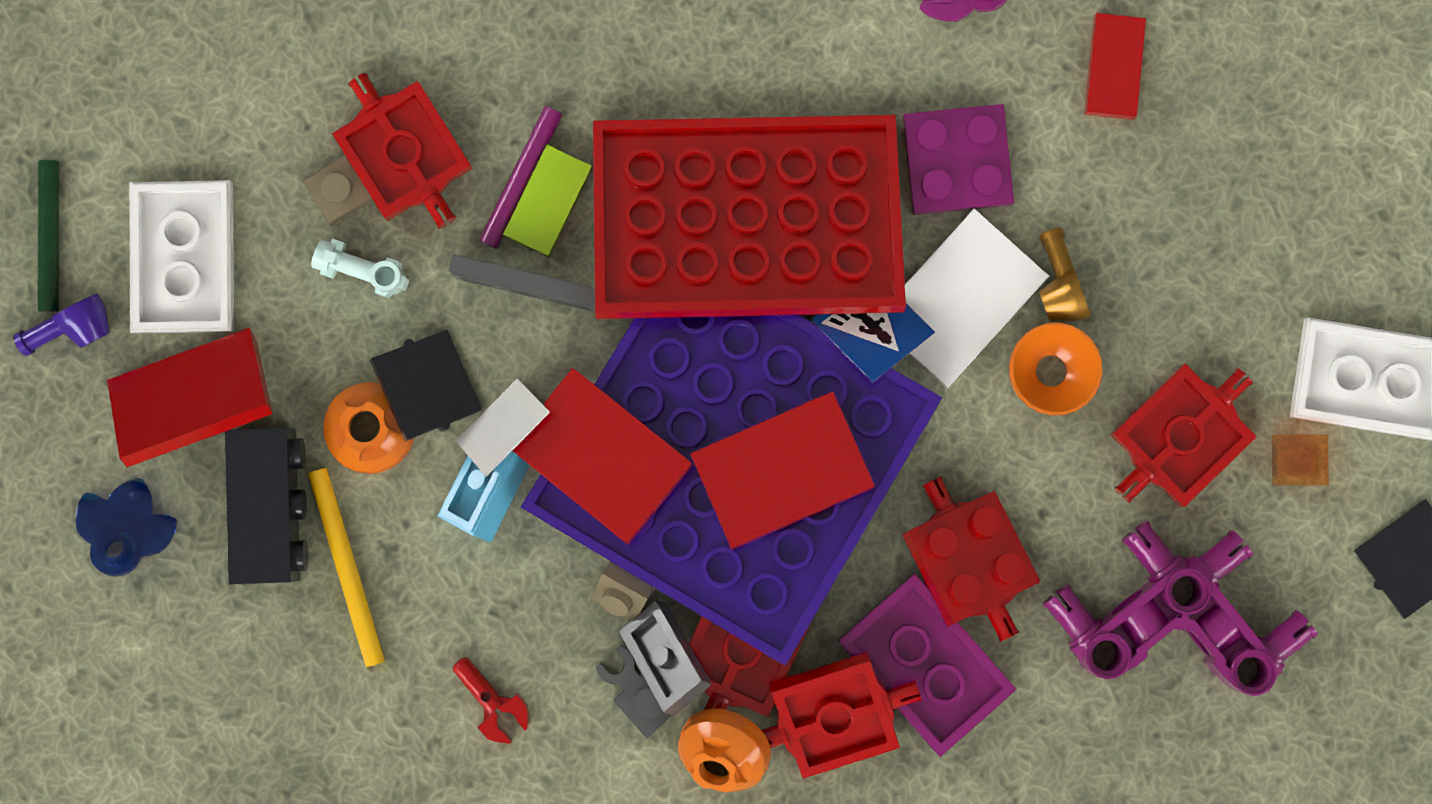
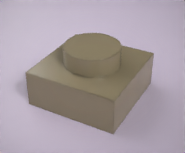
(337, 190)
(621, 592)

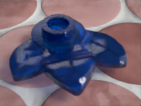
(124, 519)

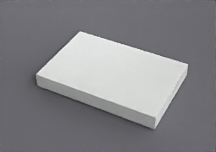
(181, 257)
(968, 295)
(1364, 379)

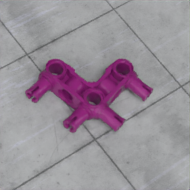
(1206, 617)

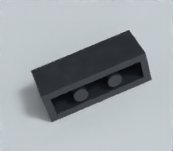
(264, 505)

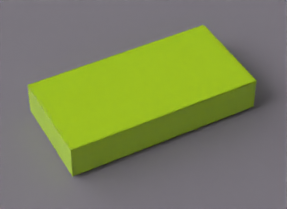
(548, 201)

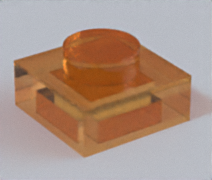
(1300, 460)

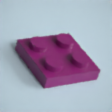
(958, 159)

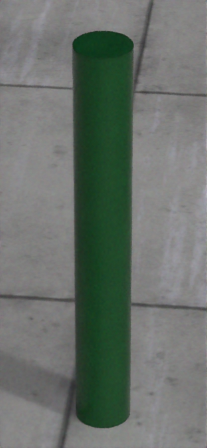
(48, 236)

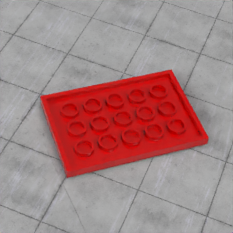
(747, 217)

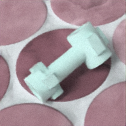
(384, 275)

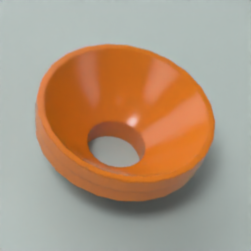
(1081, 363)
(364, 457)
(728, 740)

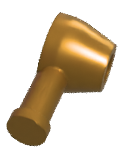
(1062, 296)

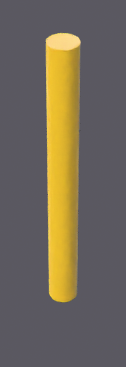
(346, 567)

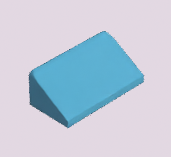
(479, 501)

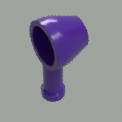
(80, 322)

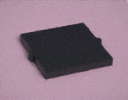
(425, 385)
(1402, 559)

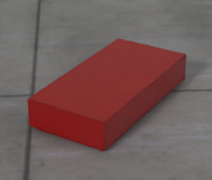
(1115, 66)

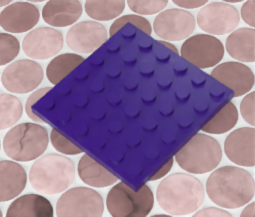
(705, 383)

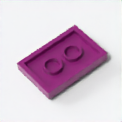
(952, 672)

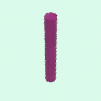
(520, 177)

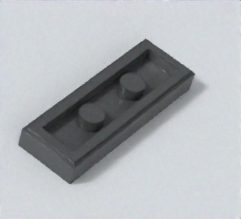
(523, 282)

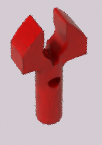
(491, 701)

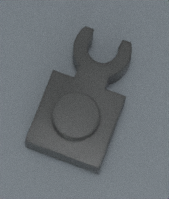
(636, 698)

